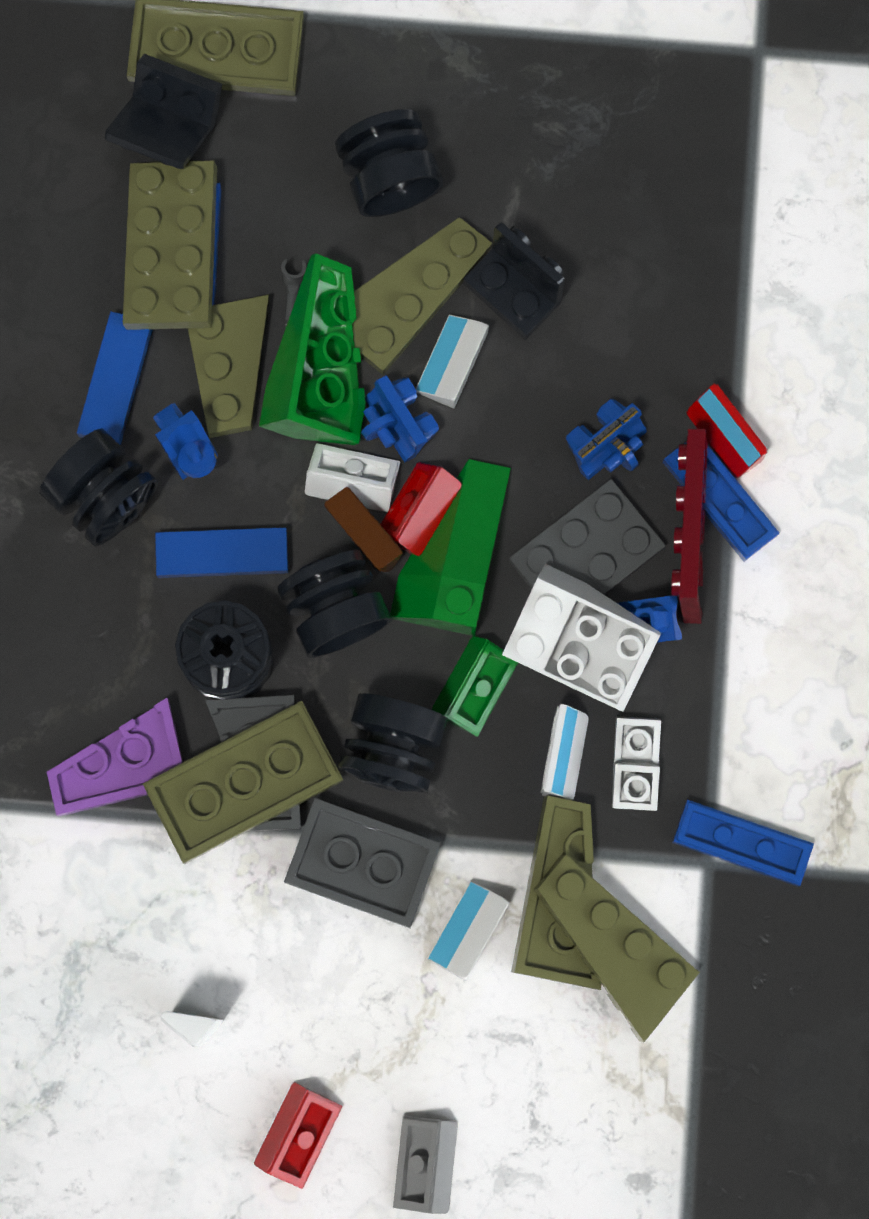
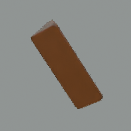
(364, 530)

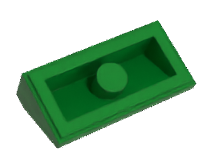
(475, 685)

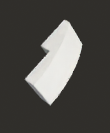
(636, 763)

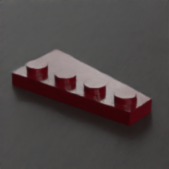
(688, 538)

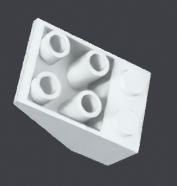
(581, 638)

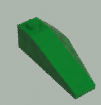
(315, 375)
(450, 576)

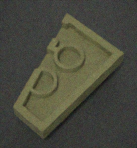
(229, 363)

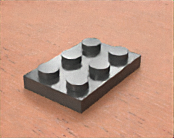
(595, 542)
(362, 863)

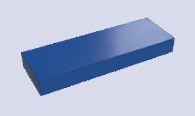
(114, 379)
(729, 507)
(221, 552)
(743, 843)

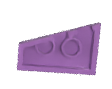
(117, 764)

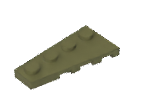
(412, 290)
(541, 944)
(626, 956)

